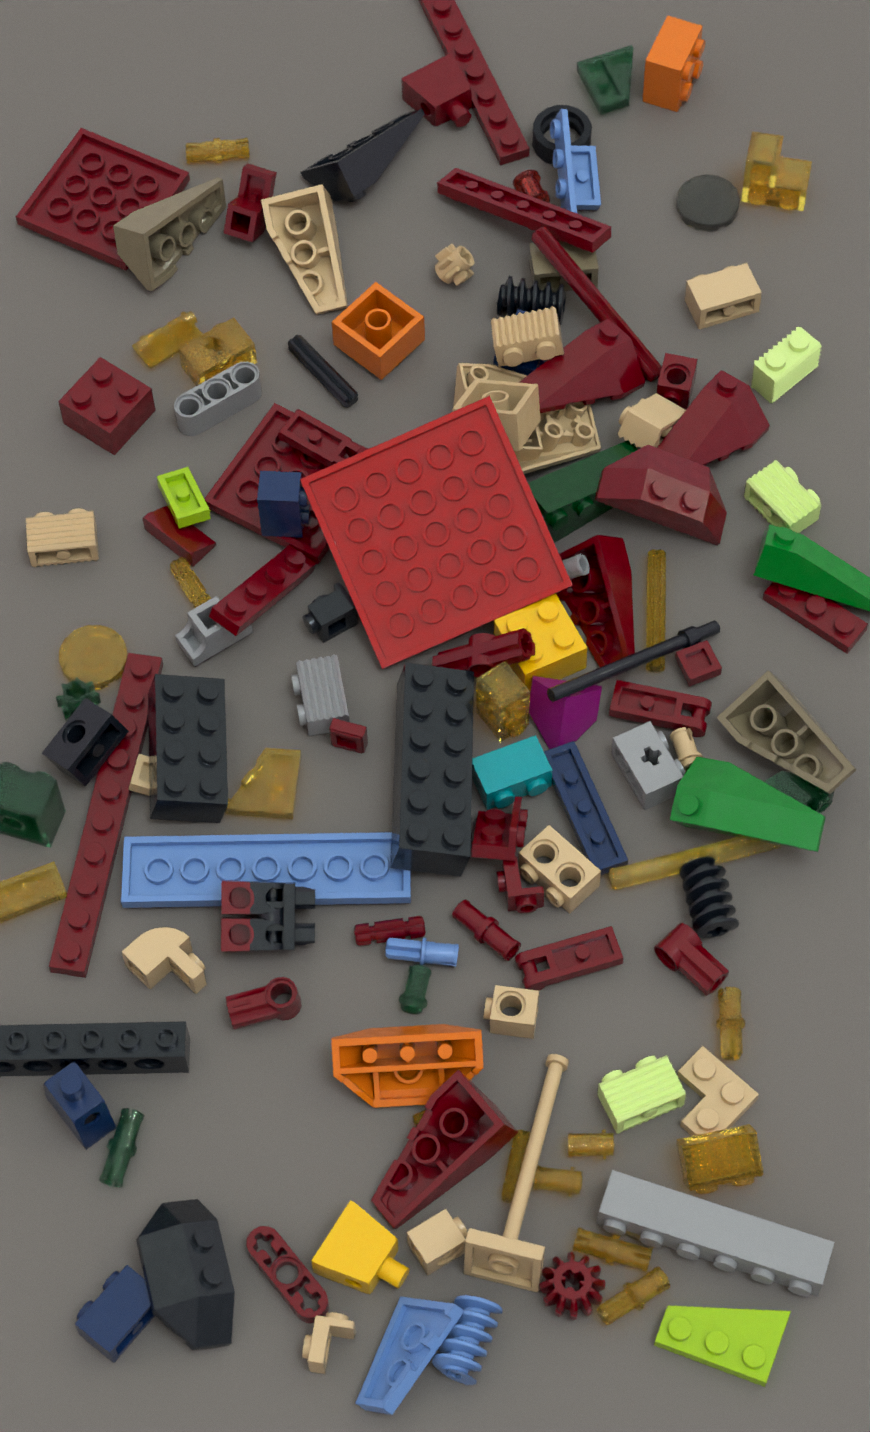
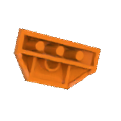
(405, 1061)

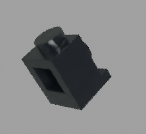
(331, 614)

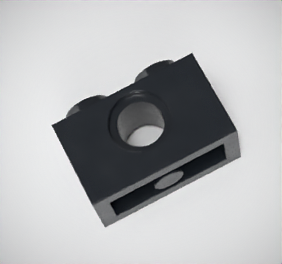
(85, 742)

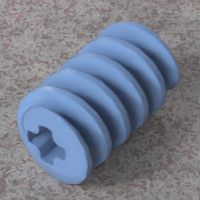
(463, 1340)

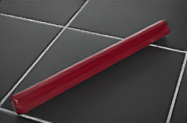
(591, 296)

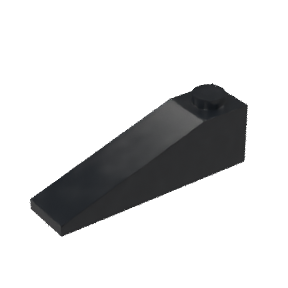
(364, 161)

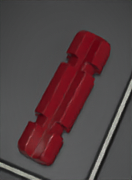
(394, 928)

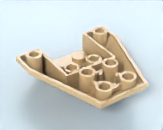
(558, 436)

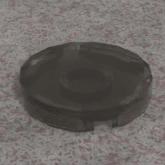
(707, 202)

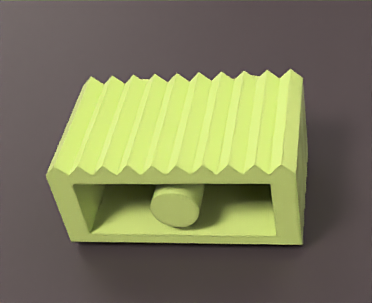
(785, 364)
(782, 498)
(641, 1093)

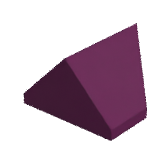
(565, 718)

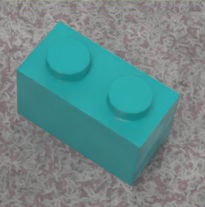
(511, 772)

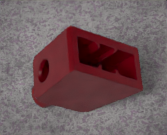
(440, 91)

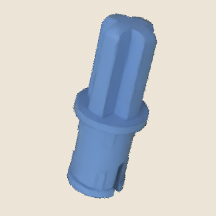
(422, 951)

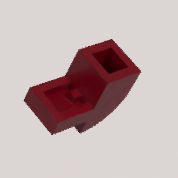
(245, 213)

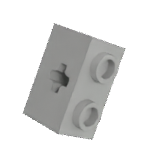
(647, 764)

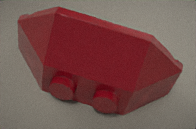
(665, 492)

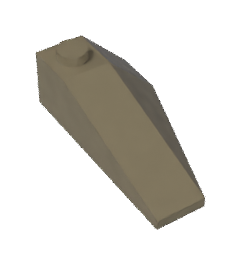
(160, 233)
(783, 731)

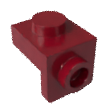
(518, 898)

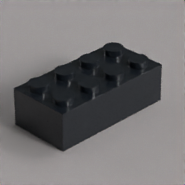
(187, 748)

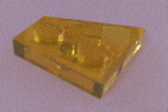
(269, 787)

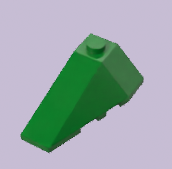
(805, 565)
(735, 803)

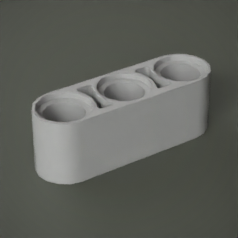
(206, 409)

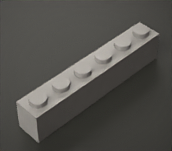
(715, 1234)

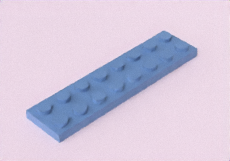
(191, 868)

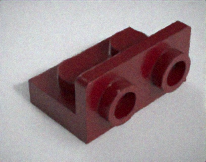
(500, 833)

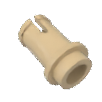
(684, 746)

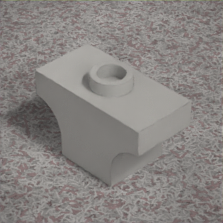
(204, 636)

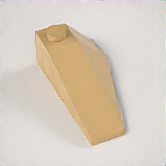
(307, 238)

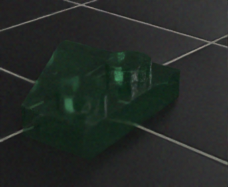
(608, 78)

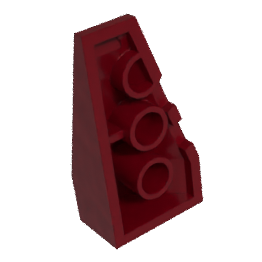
(592, 367)
(717, 422)
(603, 598)
(448, 1144)

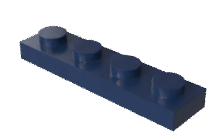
(585, 808)

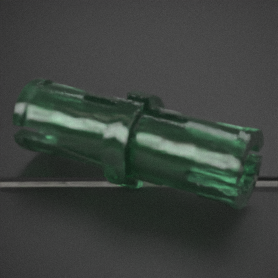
(121, 1147)

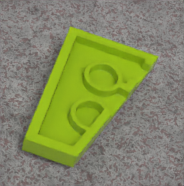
(725, 1338)

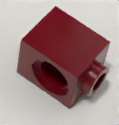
(681, 371)

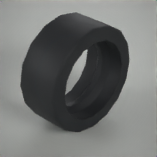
(577, 120)

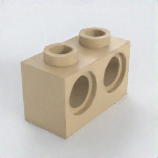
(565, 864)

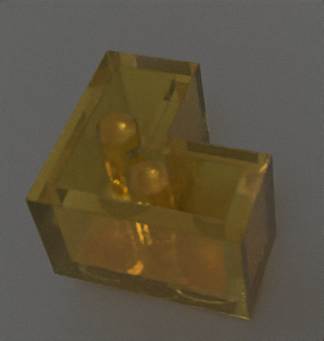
(774, 178)

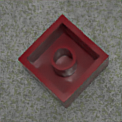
(107, 406)

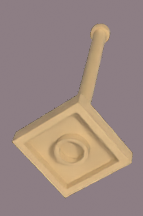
(505, 1257)

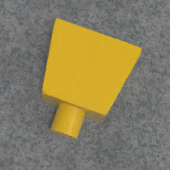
(359, 1253)

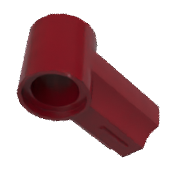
(684, 952)
(260, 1005)

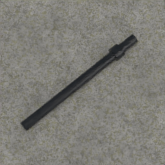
(684, 639)

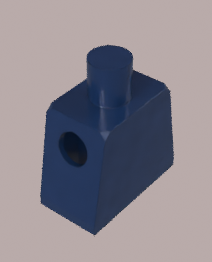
(75, 1100)

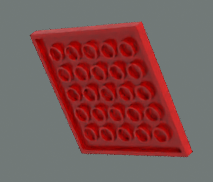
(436, 532)

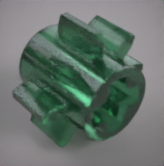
(74, 691)

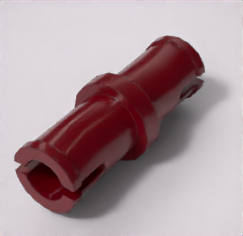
(486, 930)

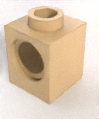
(519, 1025)
(437, 1241)

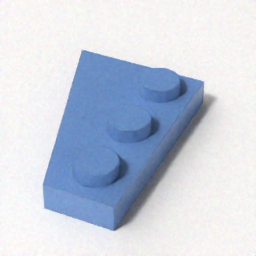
(405, 1350)

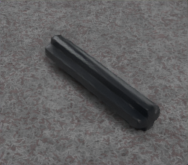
(323, 371)

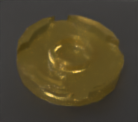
(93, 655)

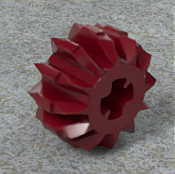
(576, 1273)

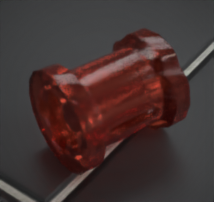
(529, 183)

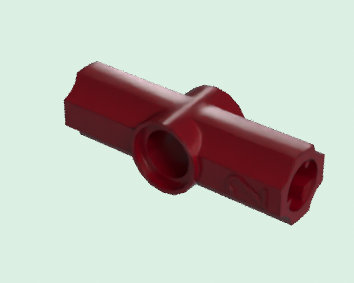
(487, 652)

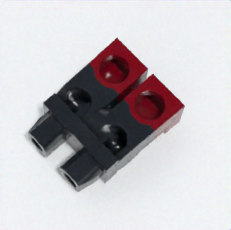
(275, 919)

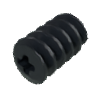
(530, 298)
(707, 897)

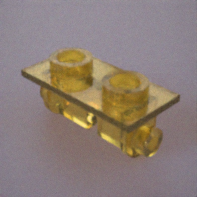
(166, 340)

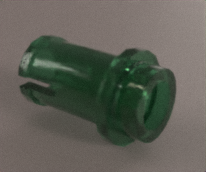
(413, 998)

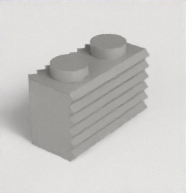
(321, 692)

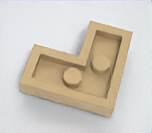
(723, 1094)

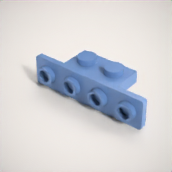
(576, 167)

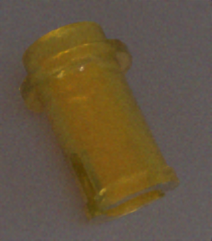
(591, 1144)
(558, 1180)

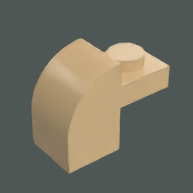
(163, 951)

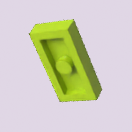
(183, 497)

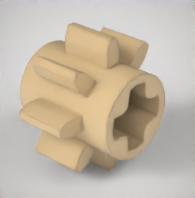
(454, 264)

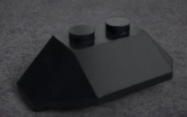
(188, 1273)

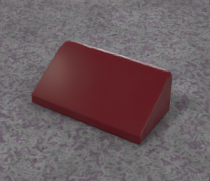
(185, 541)

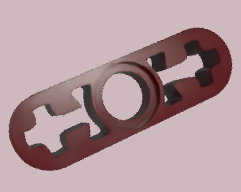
(278, 1247)

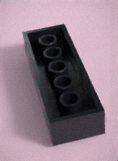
(433, 770)

